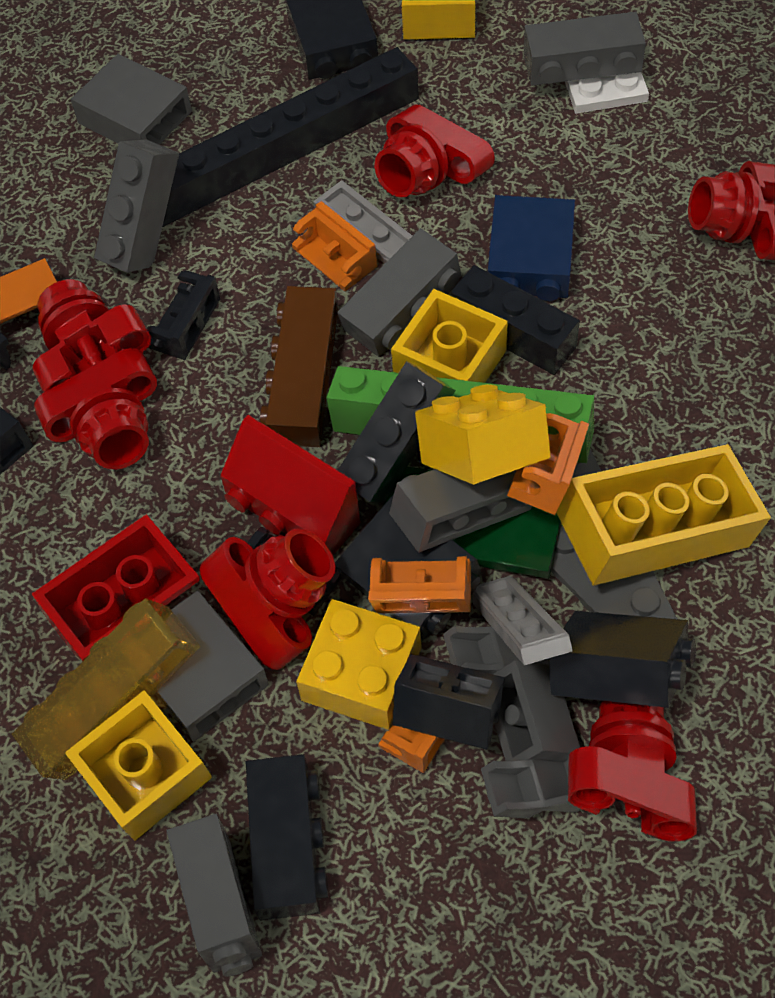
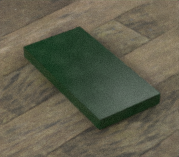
(514, 545)

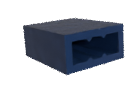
(533, 244)

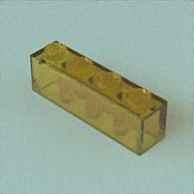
(131, 659)

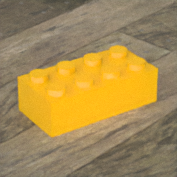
(661, 513)

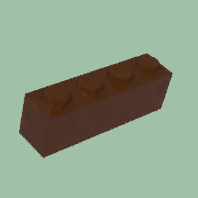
(302, 364)

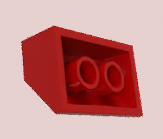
(288, 486)
(100, 588)

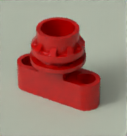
(425, 150)
(737, 206)
(82, 331)
(102, 409)
(270, 590)
(628, 762)

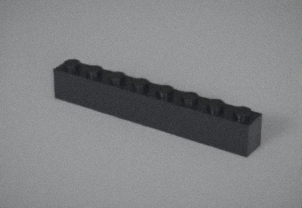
(291, 131)

